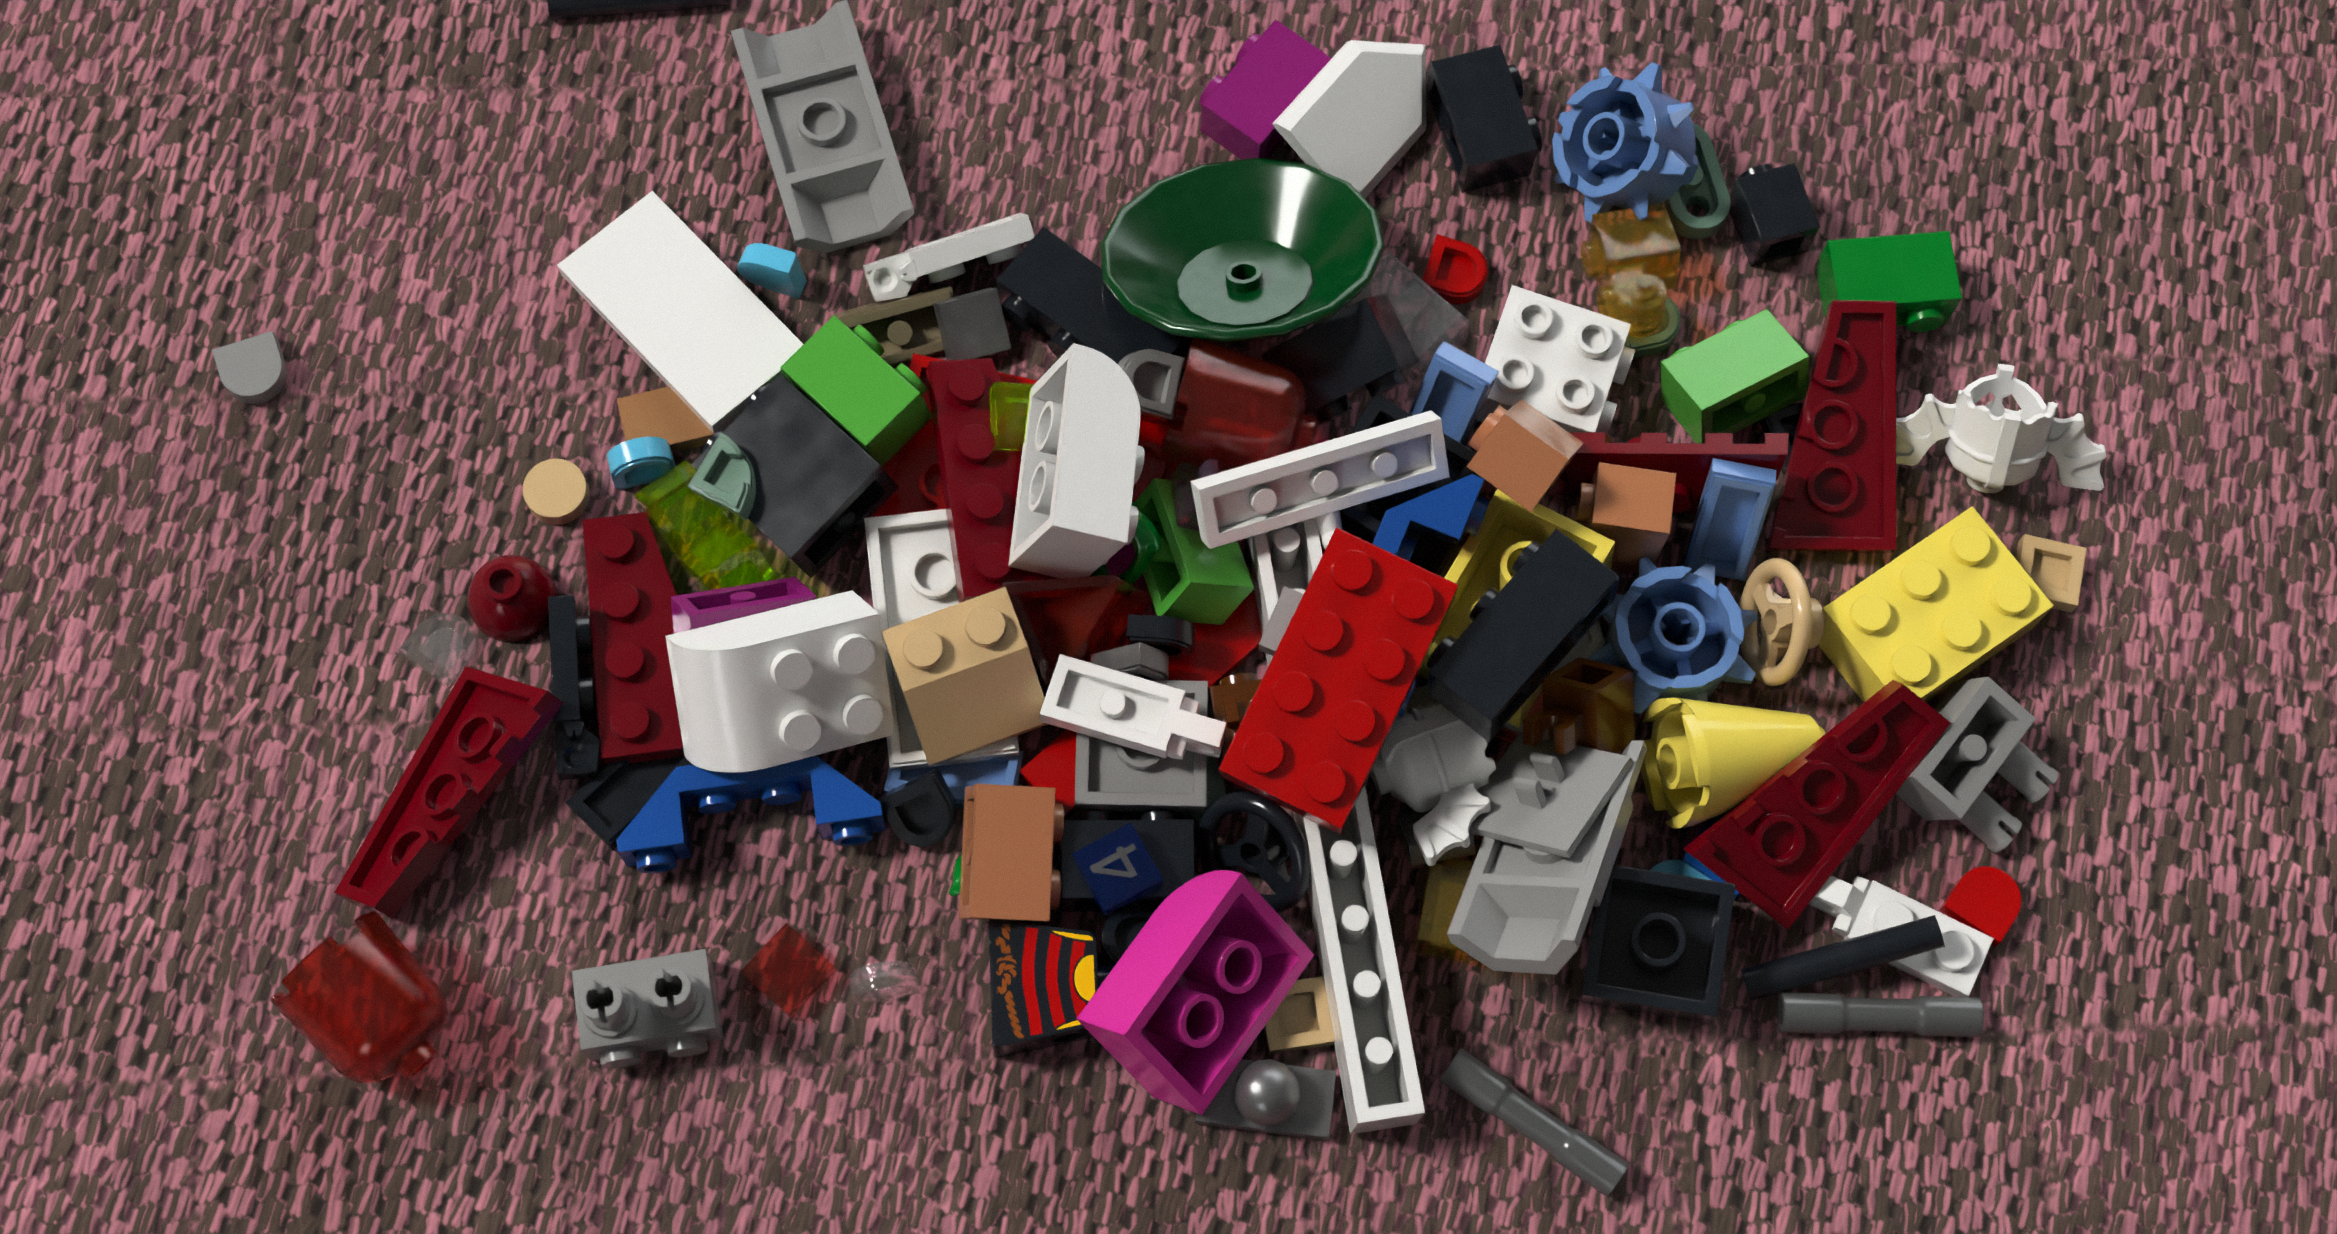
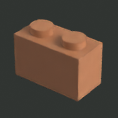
(1522, 452)
(1629, 508)
(1009, 853)

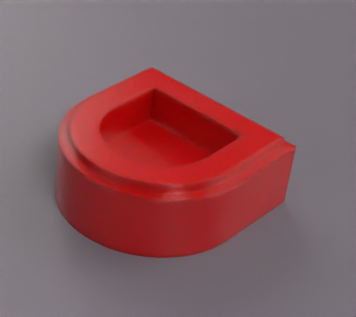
(1456, 270)
(1984, 901)

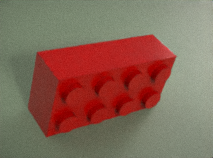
(1338, 680)

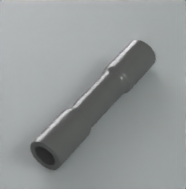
(1919, 1015)
(1568, 1145)

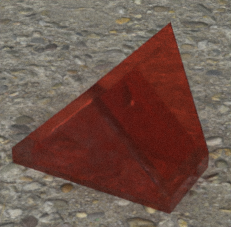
(1074, 616)

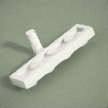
(1320, 480)

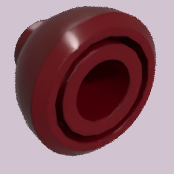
(511, 598)

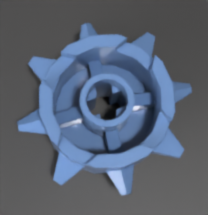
(1625, 143)
(1688, 610)

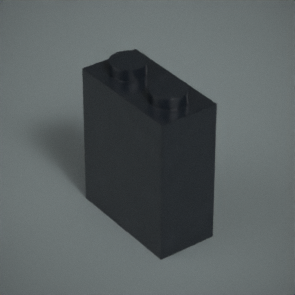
(808, 475)

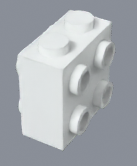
(1557, 361)

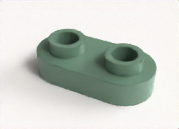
(1705, 190)

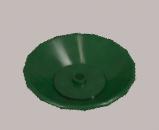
(1241, 250)

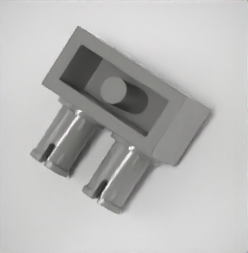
(1963, 760)
(647, 1008)

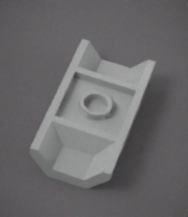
(825, 132)
(1532, 906)

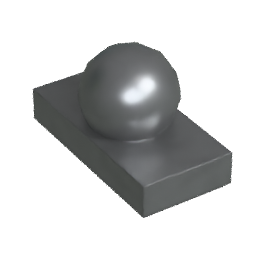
(1274, 1100)

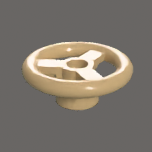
(1786, 623)

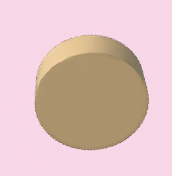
(556, 491)

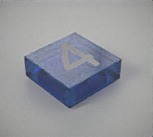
(1117, 869)

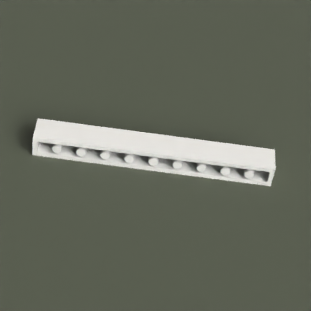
(1348, 904)

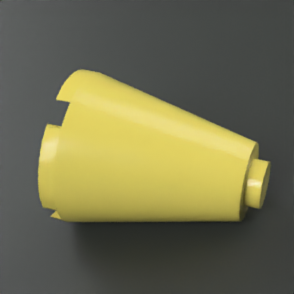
(1716, 755)

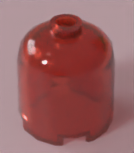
(1235, 410)
(366, 1004)

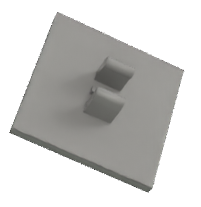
(1547, 796)

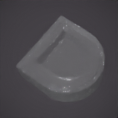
(442, 648)
(883, 982)

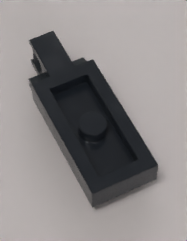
(570, 636)

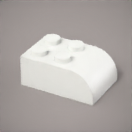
(1077, 467)
(781, 684)

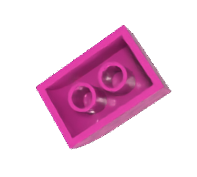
(1196, 988)

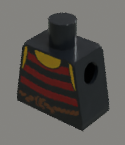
(1040, 985)

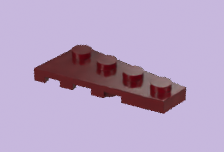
(1844, 448)
(1654, 452)
(975, 477)
(628, 630)
(451, 775)
(1816, 808)

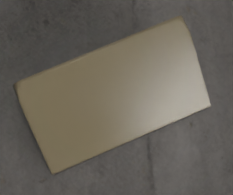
(902, 324)

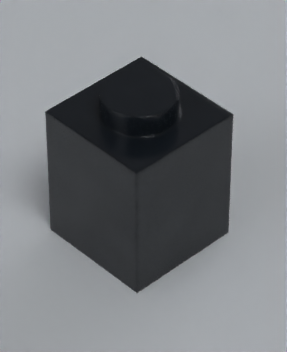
(1772, 213)

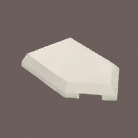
(1360, 112)

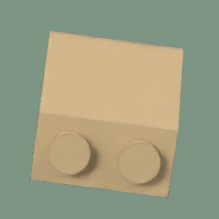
(966, 676)

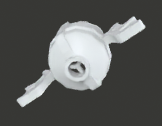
(2001, 444)
(1438, 766)

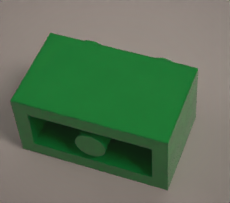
(1902, 268)

